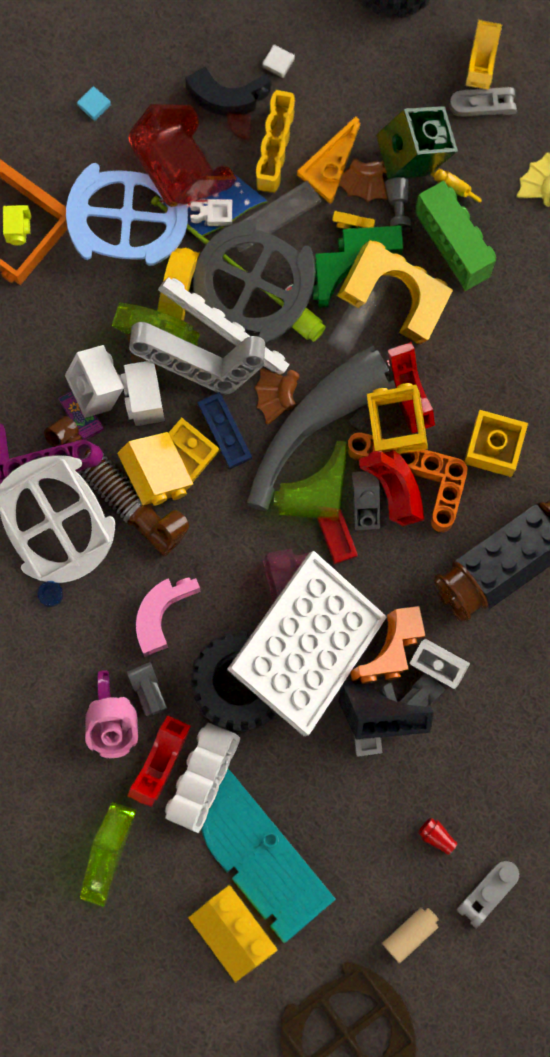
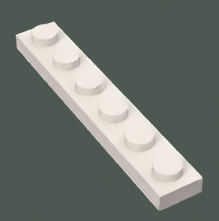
(215, 319)

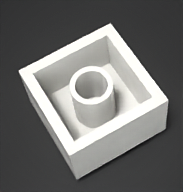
(94, 381)
(143, 391)

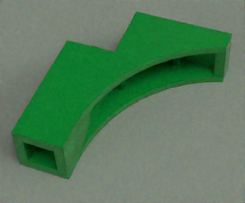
(334, 267)

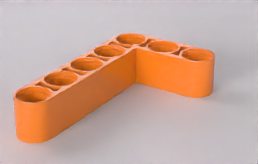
(418, 468)

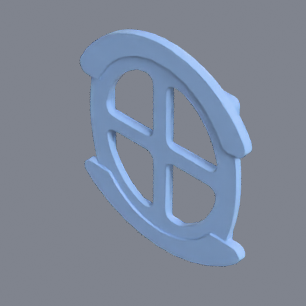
(87, 242)

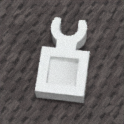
(217, 212)

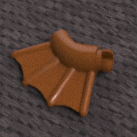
(365, 180)
(275, 393)

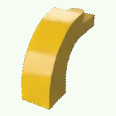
(483, 55)
(180, 267)

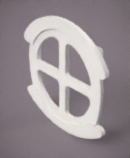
(103, 528)

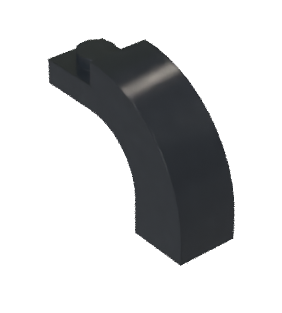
(226, 100)

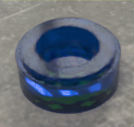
(50, 594)

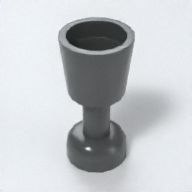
(398, 196)

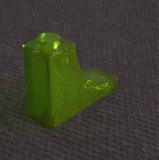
(318, 494)
(106, 853)

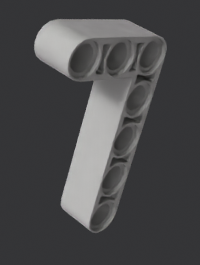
(195, 363)

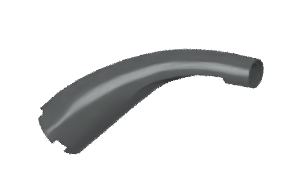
(329, 400)

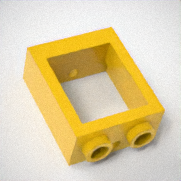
(399, 444)

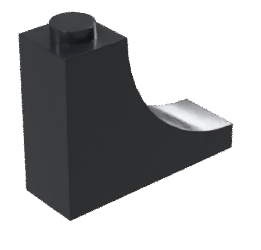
(377, 716)

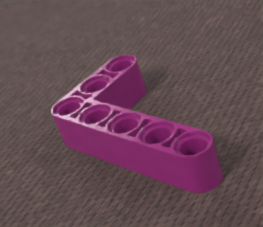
(74, 449)

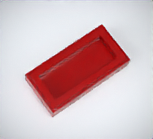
(338, 539)

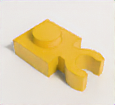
(346, 220)

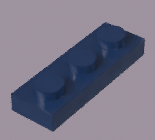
(224, 430)

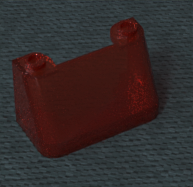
(172, 156)

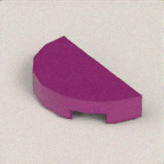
(103, 684)

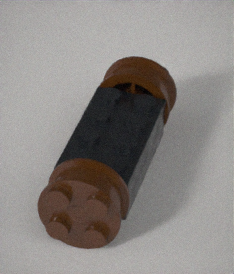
(498, 564)

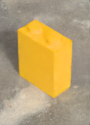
(155, 469)

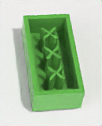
(455, 235)

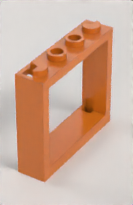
(46, 202)

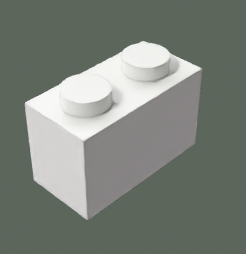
(439, 663)

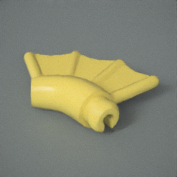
(537, 181)

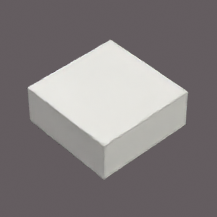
(278, 61)

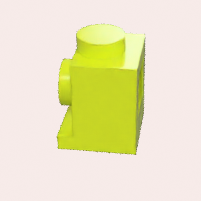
(16, 224)

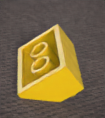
(232, 933)

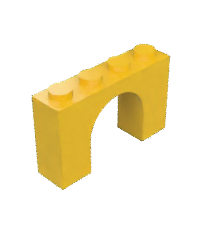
(427, 293)

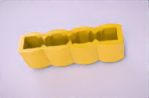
(275, 140)

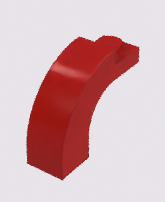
(404, 370)
(399, 484)
(160, 761)

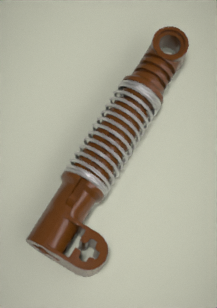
(161, 533)

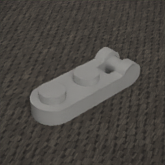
(483, 102)
(490, 892)

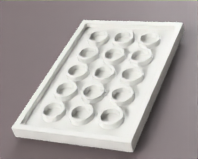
(307, 643)

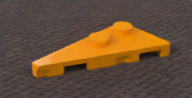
(328, 164)

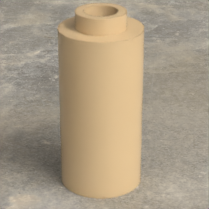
(411, 934)

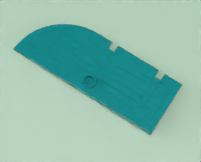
(268, 865)

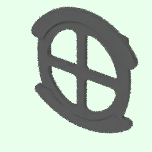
(295, 300)

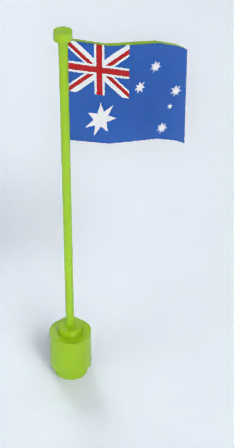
(244, 199)

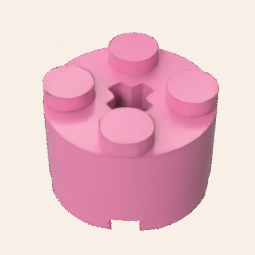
(111, 727)

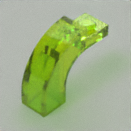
(130, 314)

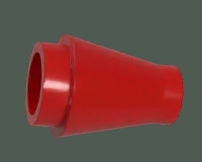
(437, 836)

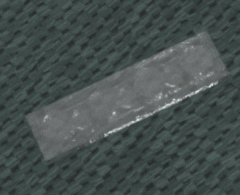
(283, 210)
(356, 319)

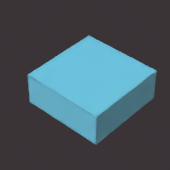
(94, 103)

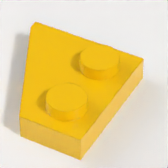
(193, 448)

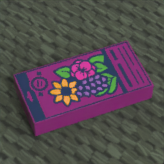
(87, 426)

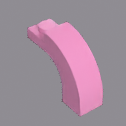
(152, 609)

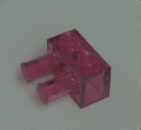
(280, 568)

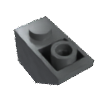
(365, 501)

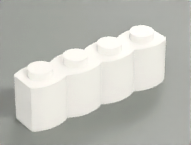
(203, 776)

